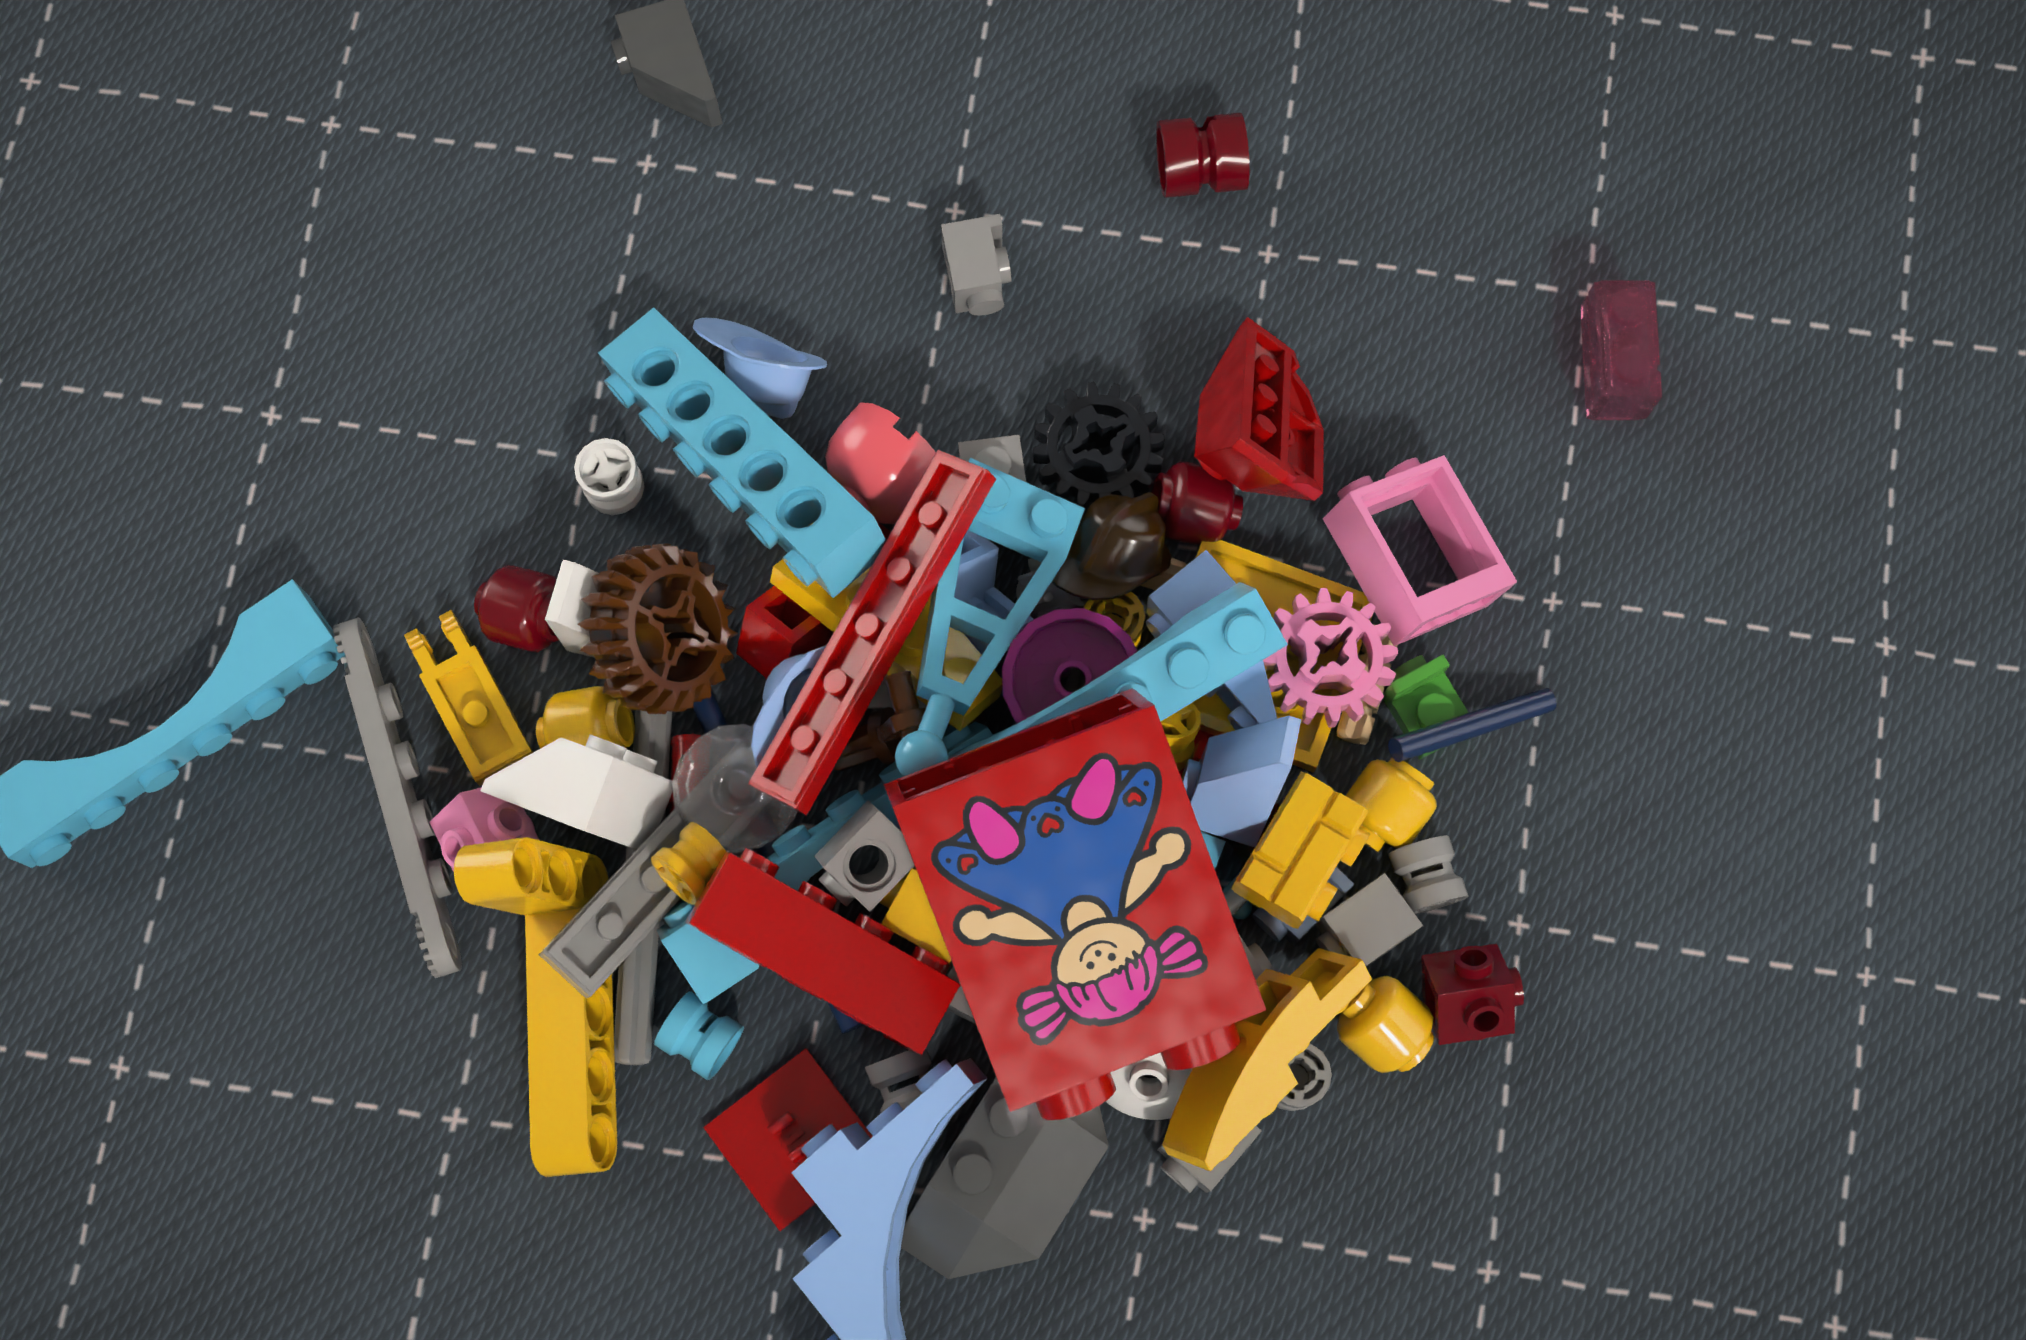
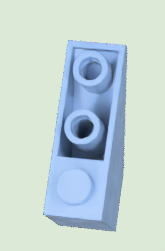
(1195, 584)

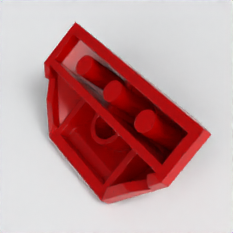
(1260, 420)

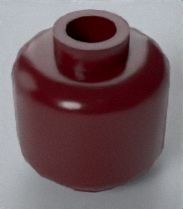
(1196, 504)
(514, 608)

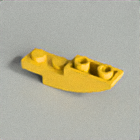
(1243, 1087)

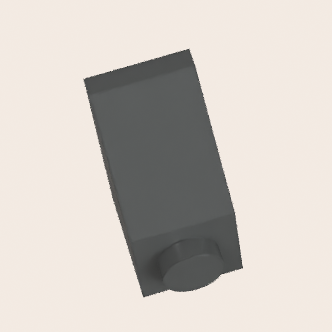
(666, 59)

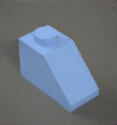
(1241, 778)

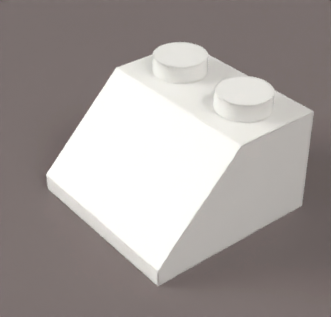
(588, 788)

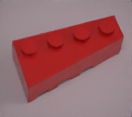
(823, 951)

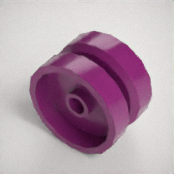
(1049, 651)

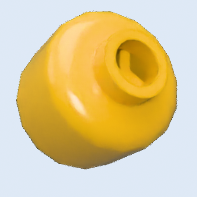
(585, 713)
(1396, 802)
(1387, 1026)

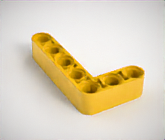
(567, 1034)

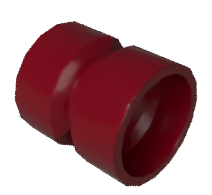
(1202, 155)

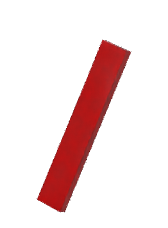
(872, 631)

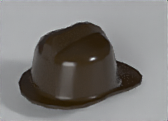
(1115, 548)

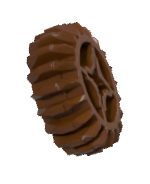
(645, 633)

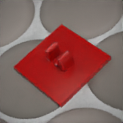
(770, 1126)

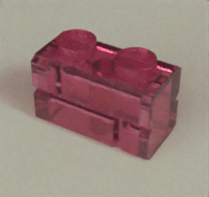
(1620, 350)

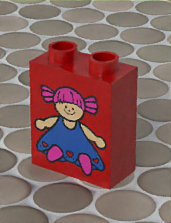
(1078, 904)

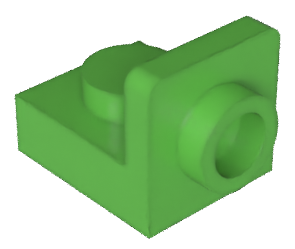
(1422, 695)

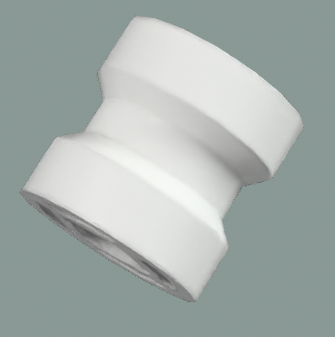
(602, 465)

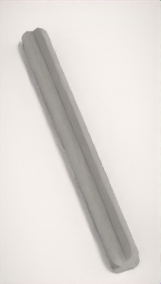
(638, 970)

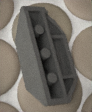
(1003, 1187)

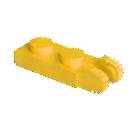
(470, 702)

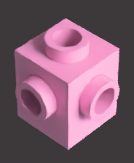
(478, 819)

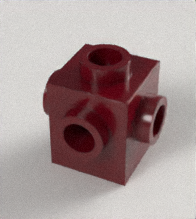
(1470, 993)

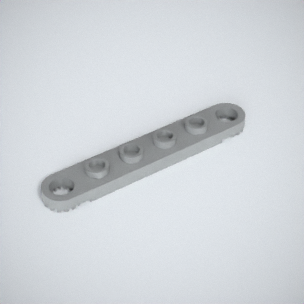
(406, 819)

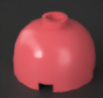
(877, 461)

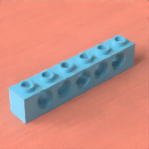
(743, 453)

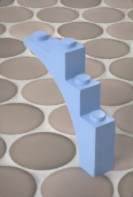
(866, 1195)

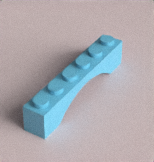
(269, 656)
(1182, 662)
(715, 967)

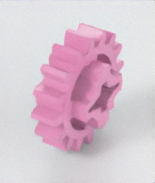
(1345, 674)

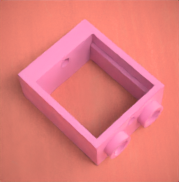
(1456, 528)

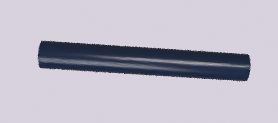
(1471, 724)

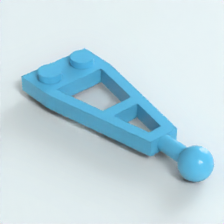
(1023, 521)

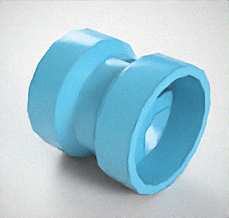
(699, 1035)

